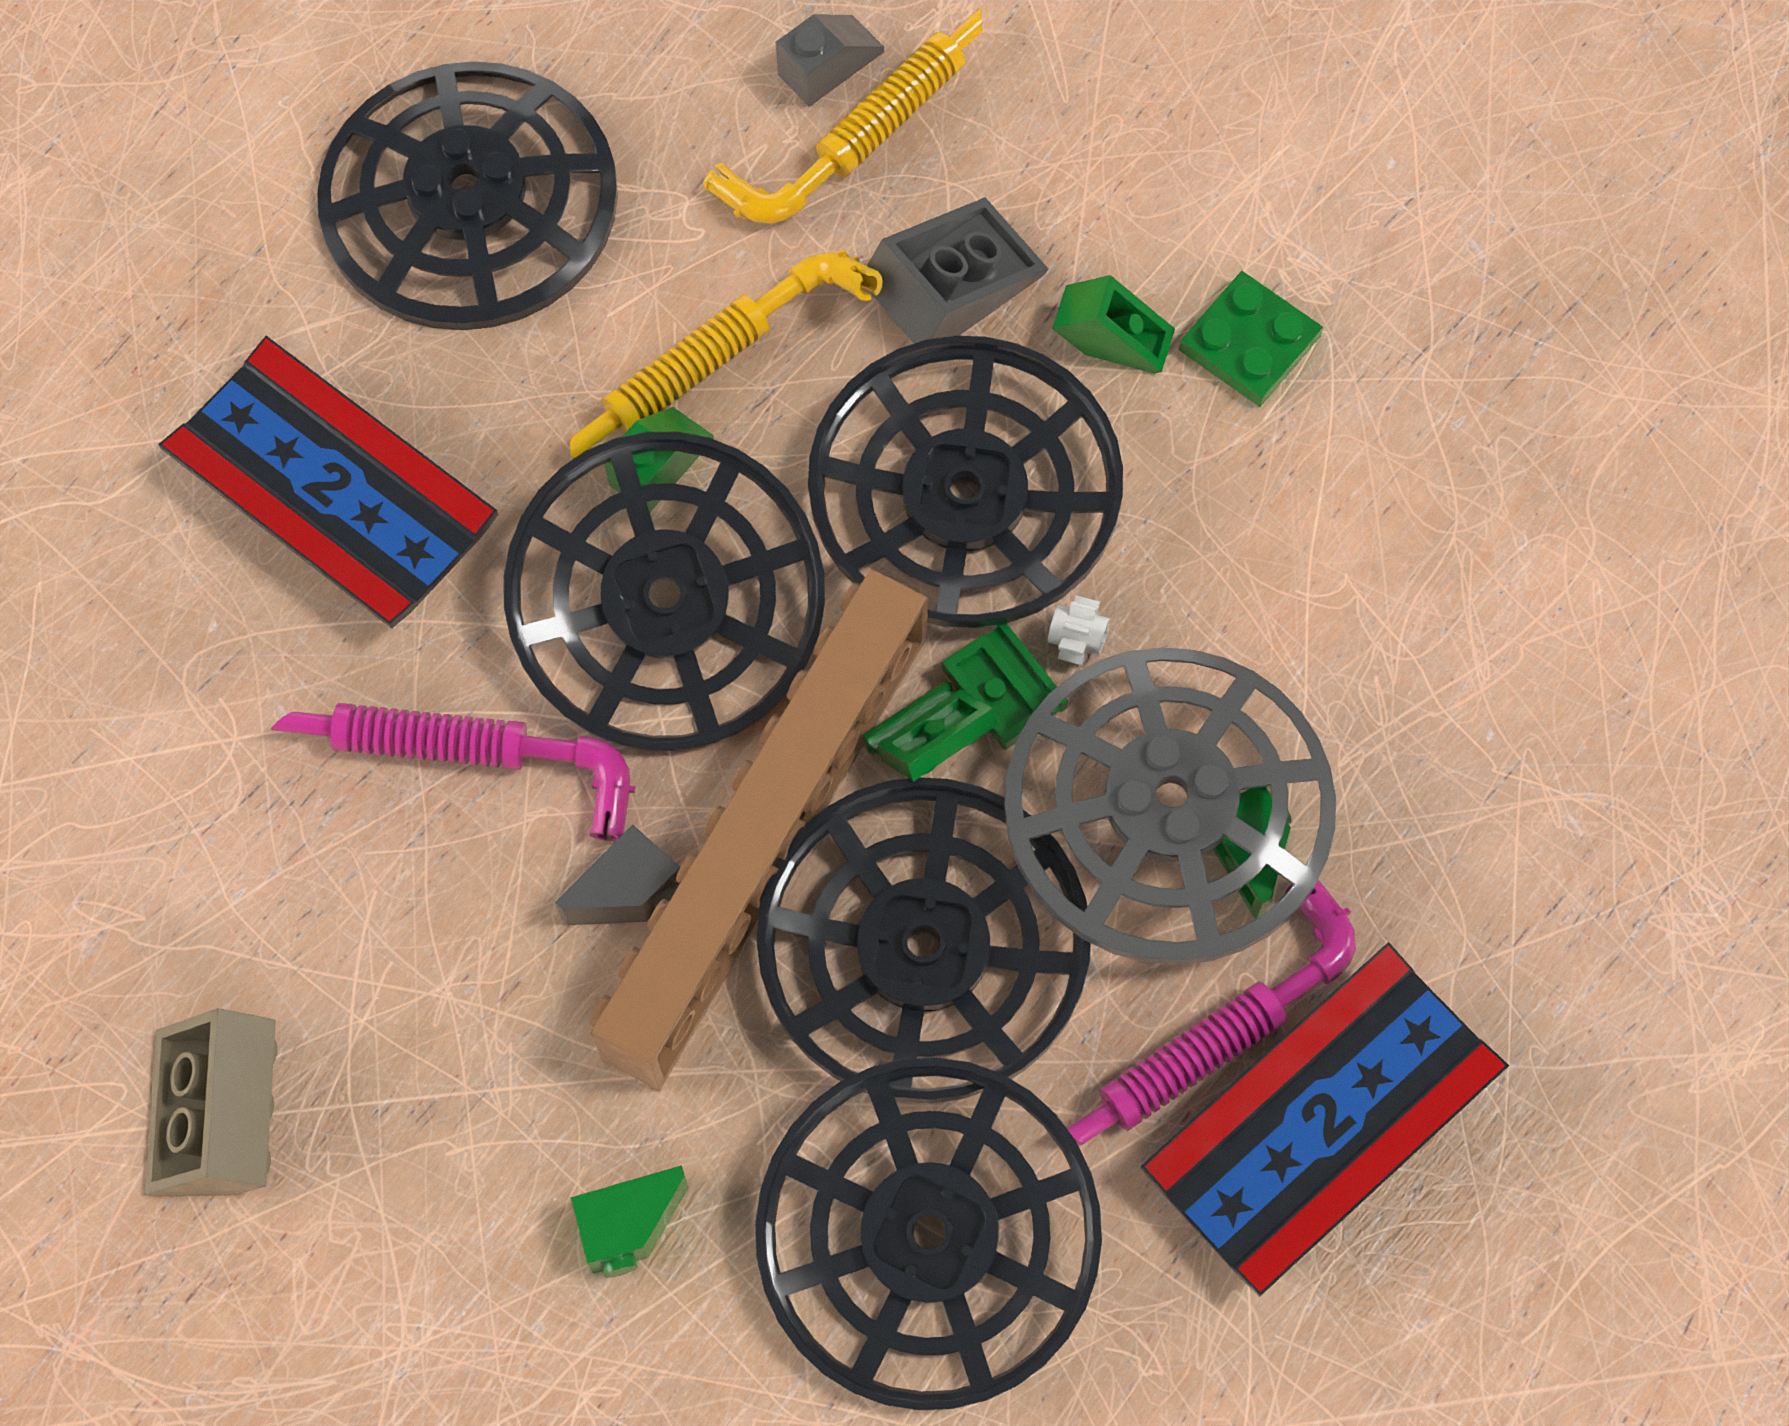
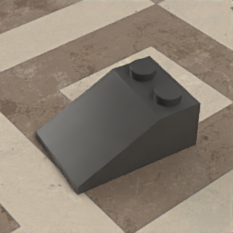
(953, 271)

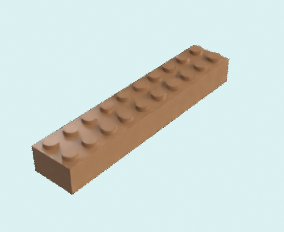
(787, 785)

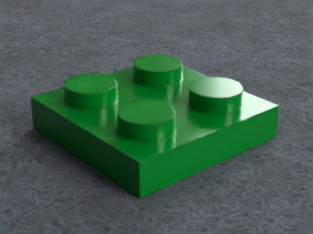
(1250, 338)

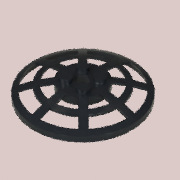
(472, 211)
(971, 456)
(656, 557)
(915, 907)
(889, 1233)

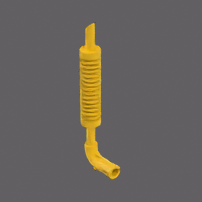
(858, 132)
(717, 342)

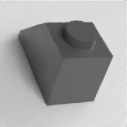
(824, 54)
(621, 884)

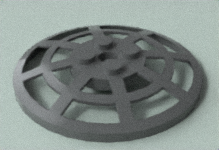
(1164, 831)

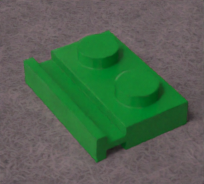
(1003, 676)
(930, 730)

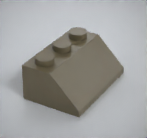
(211, 1105)

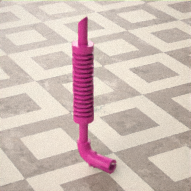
(475, 741)
(1223, 1032)

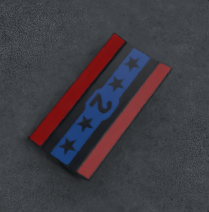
(331, 482)
(1323, 1119)

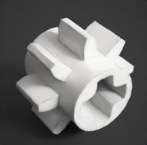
(1079, 630)

